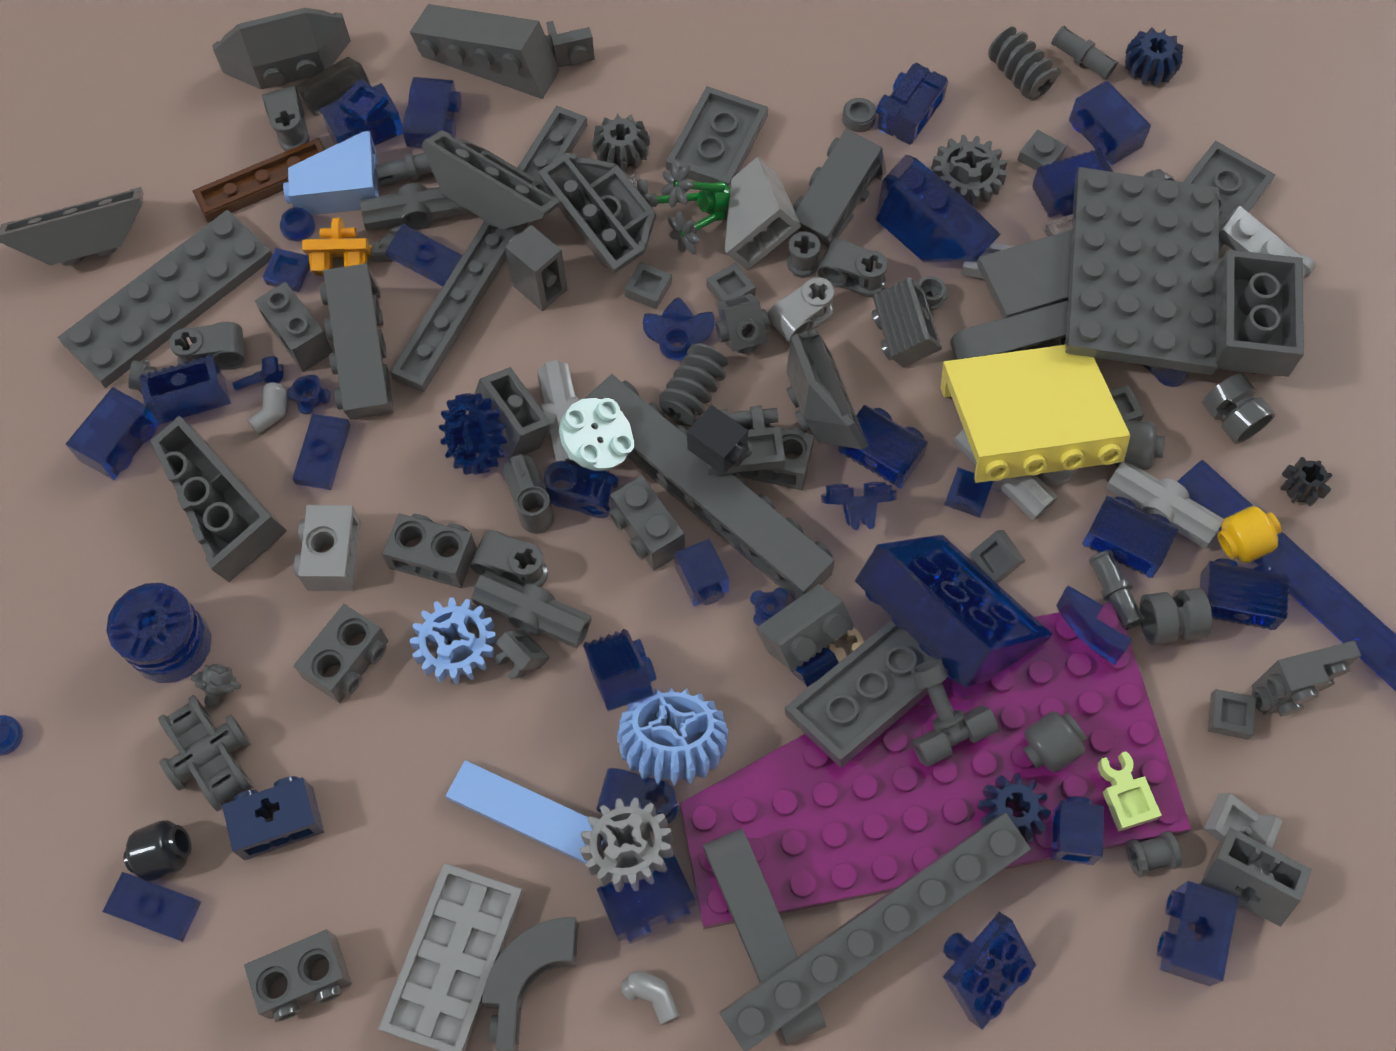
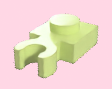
(1128, 798)

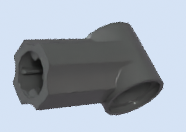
(528, 493)

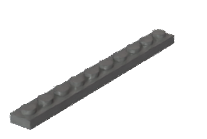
(478, 265)

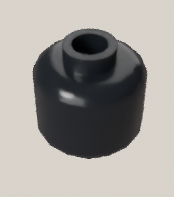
(157, 850)

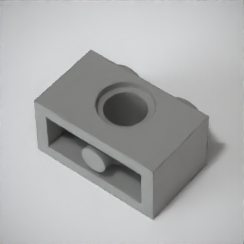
(336, 567)

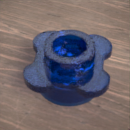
(306, 385)
(762, 600)

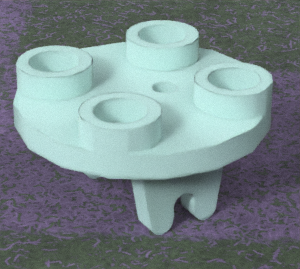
(610, 428)

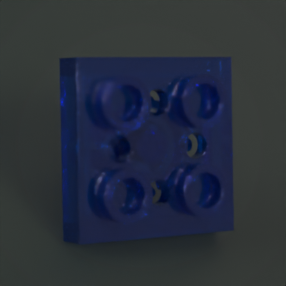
(987, 968)

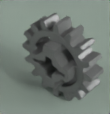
(971, 168)

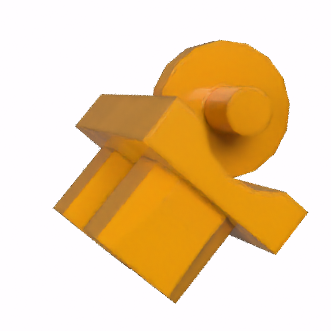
(324, 250)

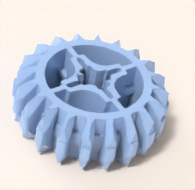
(672, 736)

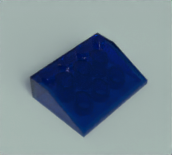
(950, 607)

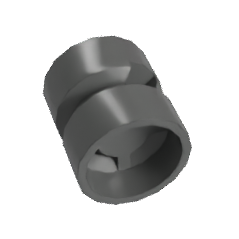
(1239, 409)
(1181, 615)

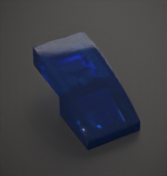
(1081, 614)

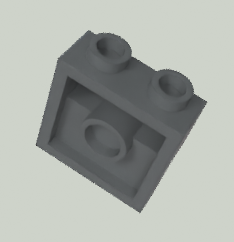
(1299, 678)

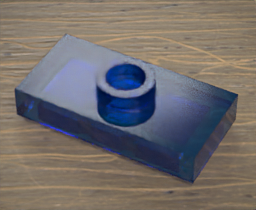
(423, 255)
(321, 451)
(152, 906)

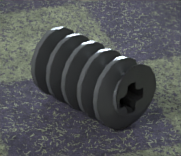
(1023, 63)
(692, 384)

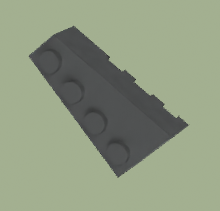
(358, 343)
(221, 508)

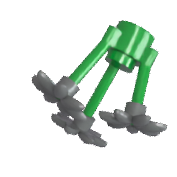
(712, 200)

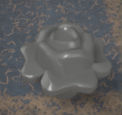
(215, 682)

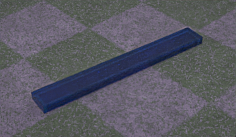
(1308, 580)

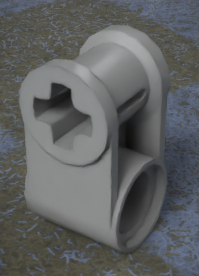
(803, 308)

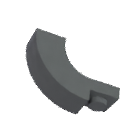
(518, 966)

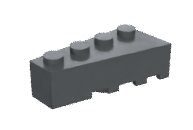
(488, 46)

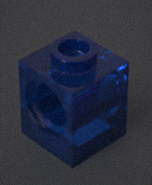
(1077, 831)

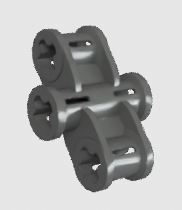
(205, 753)

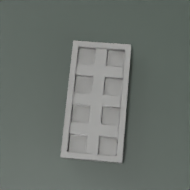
(451, 960)

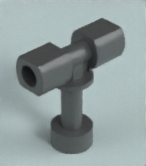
(950, 725)

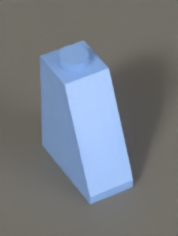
(335, 177)

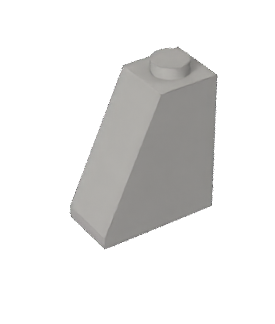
(757, 214)

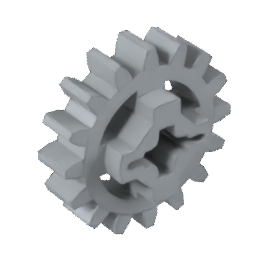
(629, 861)

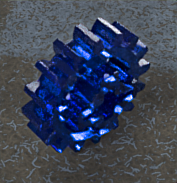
(472, 433)

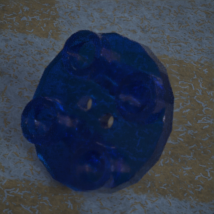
(859, 503)

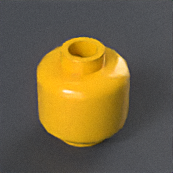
(1249, 534)

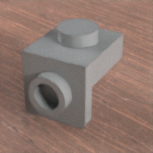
(1233, 813)

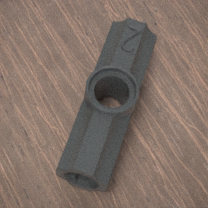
(411, 206)
(531, 609)

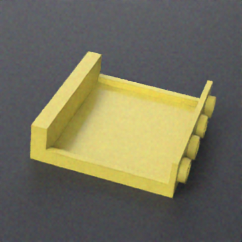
(1035, 412)

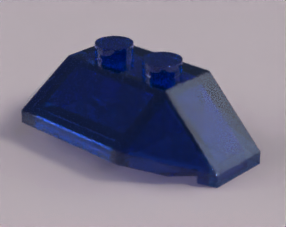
(931, 215)

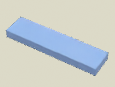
(520, 810)

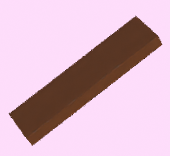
(252, 182)

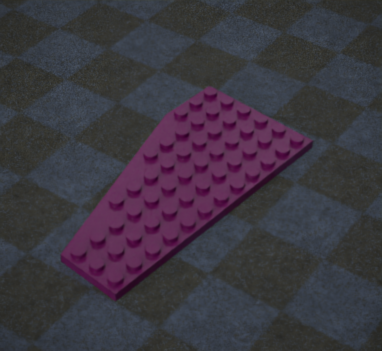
(885, 816)

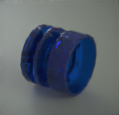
(173, 646)

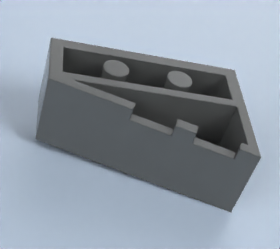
(839, 186)

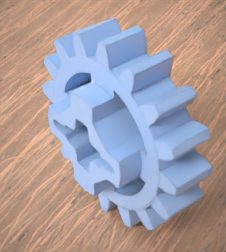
(461, 655)

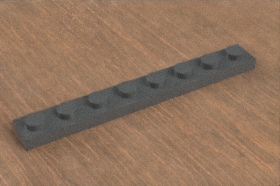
(874, 931)

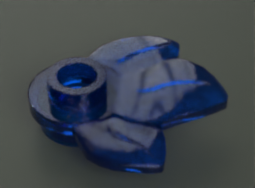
(678, 326)

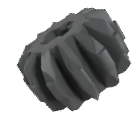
(621, 142)

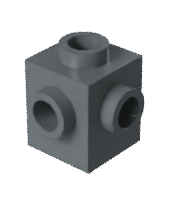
(742, 323)

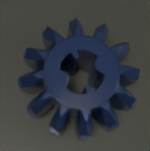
(1154, 56)
(1025, 802)

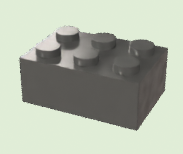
(1259, 313)

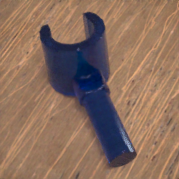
(270, 372)

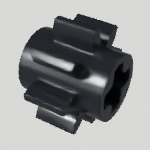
(1306, 481)

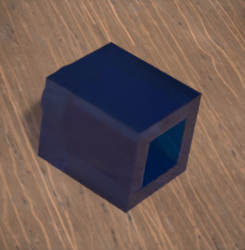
(702, 573)

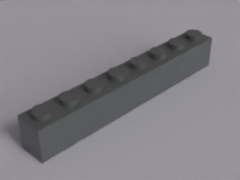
(719, 500)

